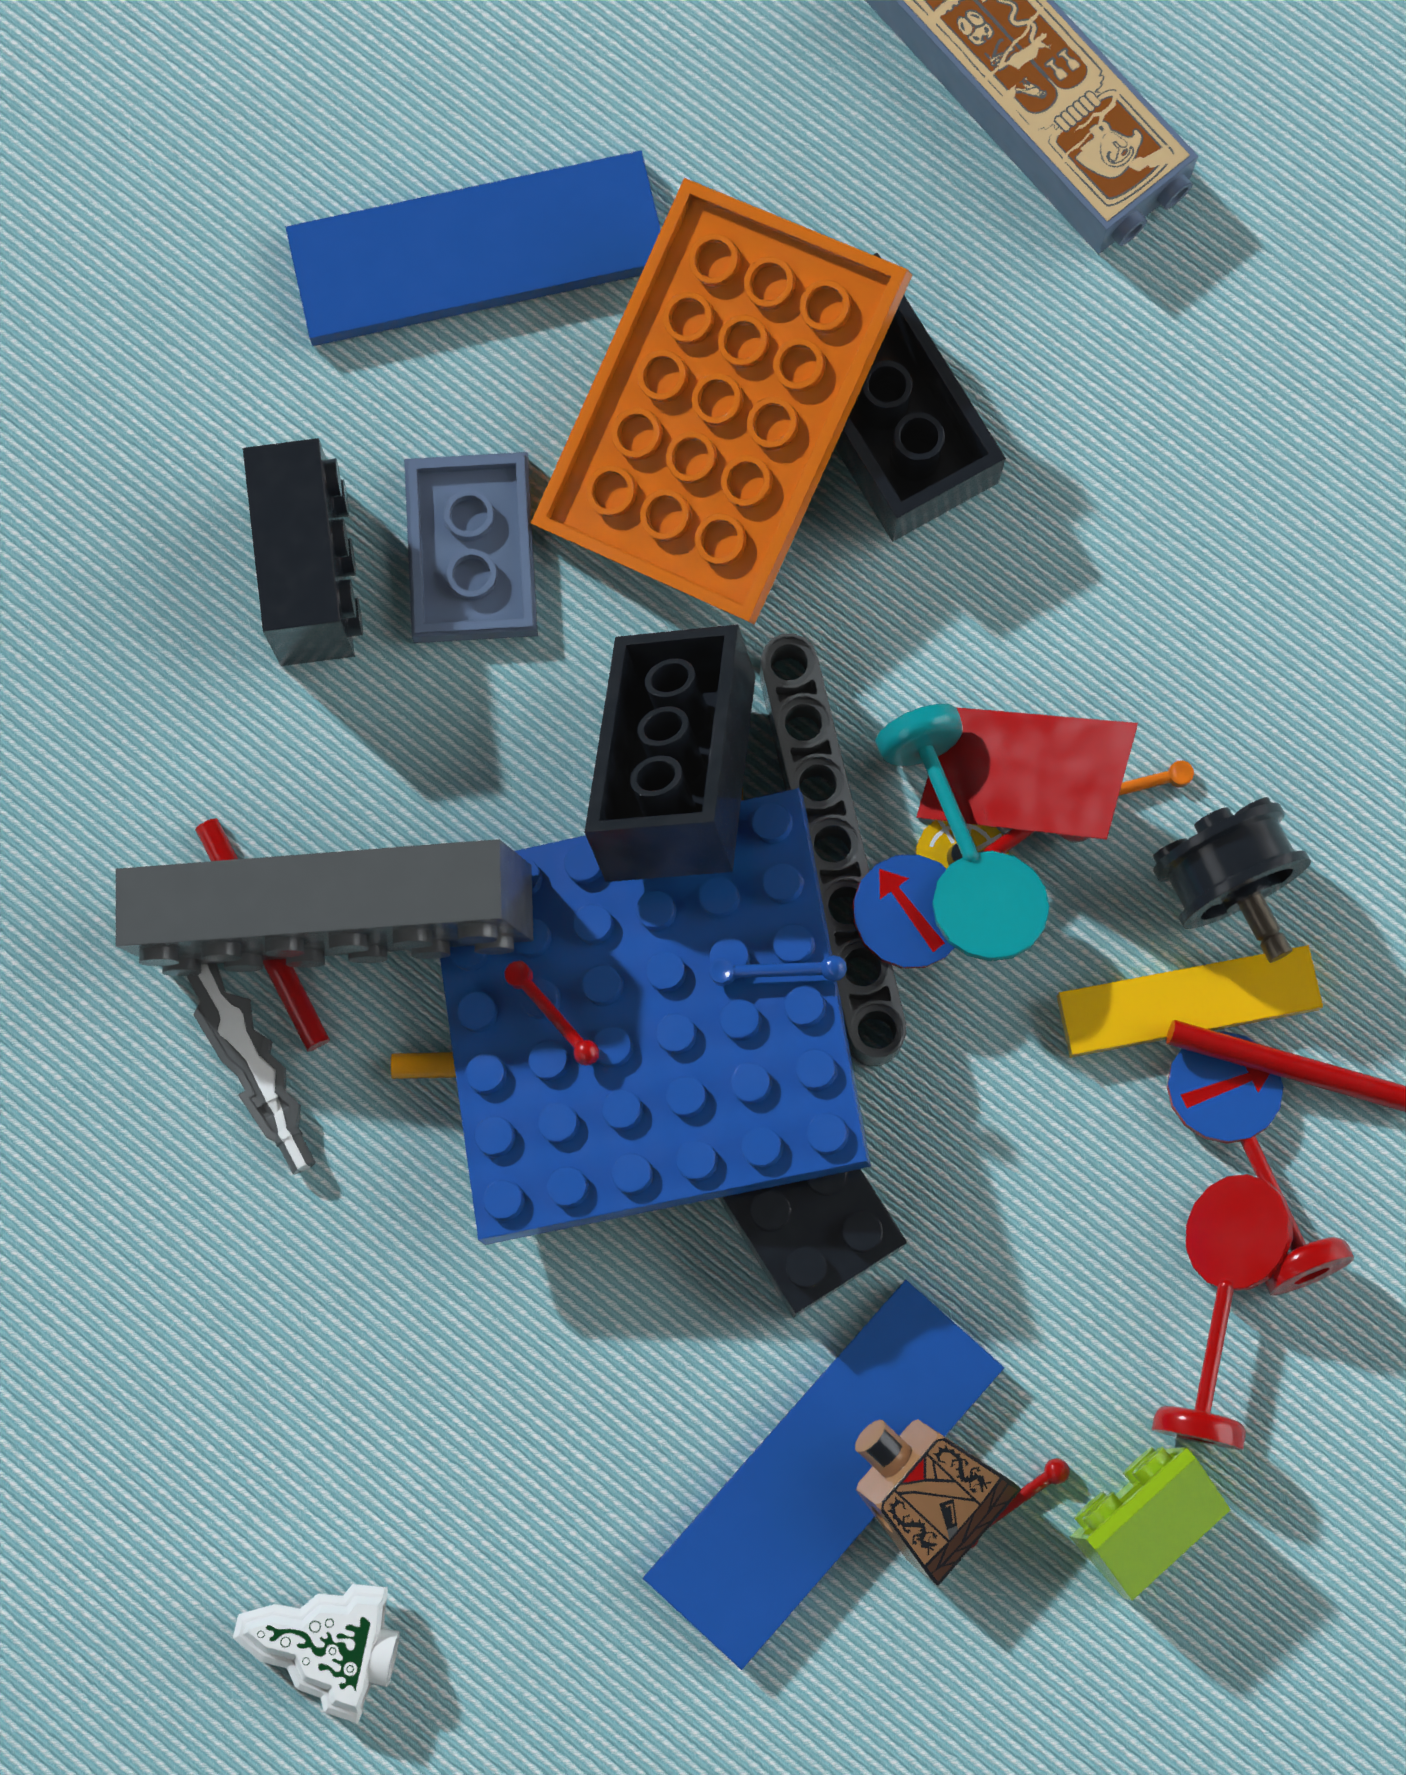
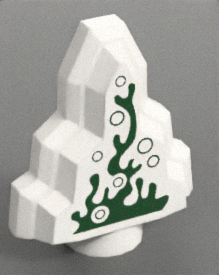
(328, 1645)

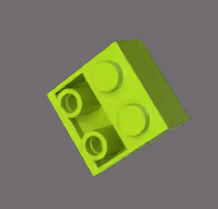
(1149, 1520)

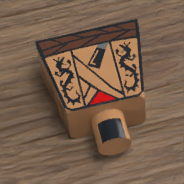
(929, 1494)

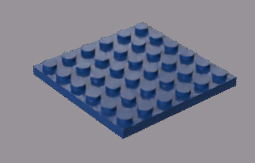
(693, 1079)

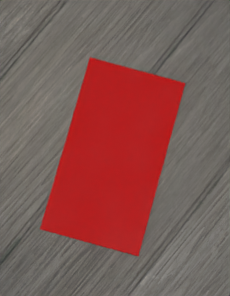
(1035, 772)

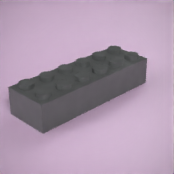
(325, 907)

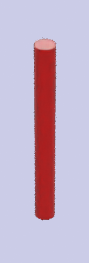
(282, 976)
(1287, 1065)

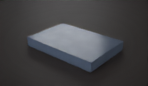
(470, 547)

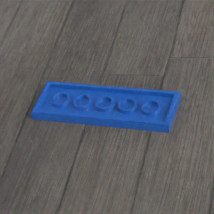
(474, 248)
(796, 1495)

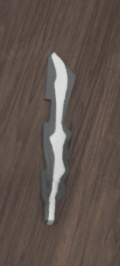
(230, 1030)

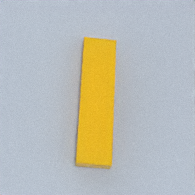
(1203, 995)

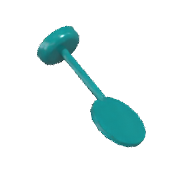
(988, 899)

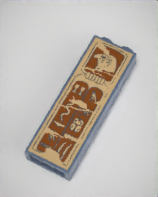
(1051, 108)

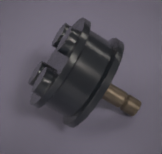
(1232, 870)

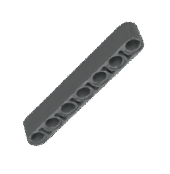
(834, 818)

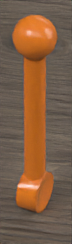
(1178, 775)

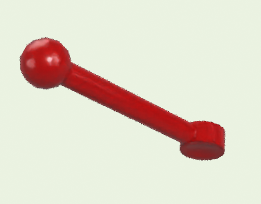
(520, 977)
(1055, 1472)

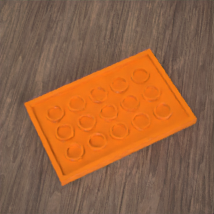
(721, 399)

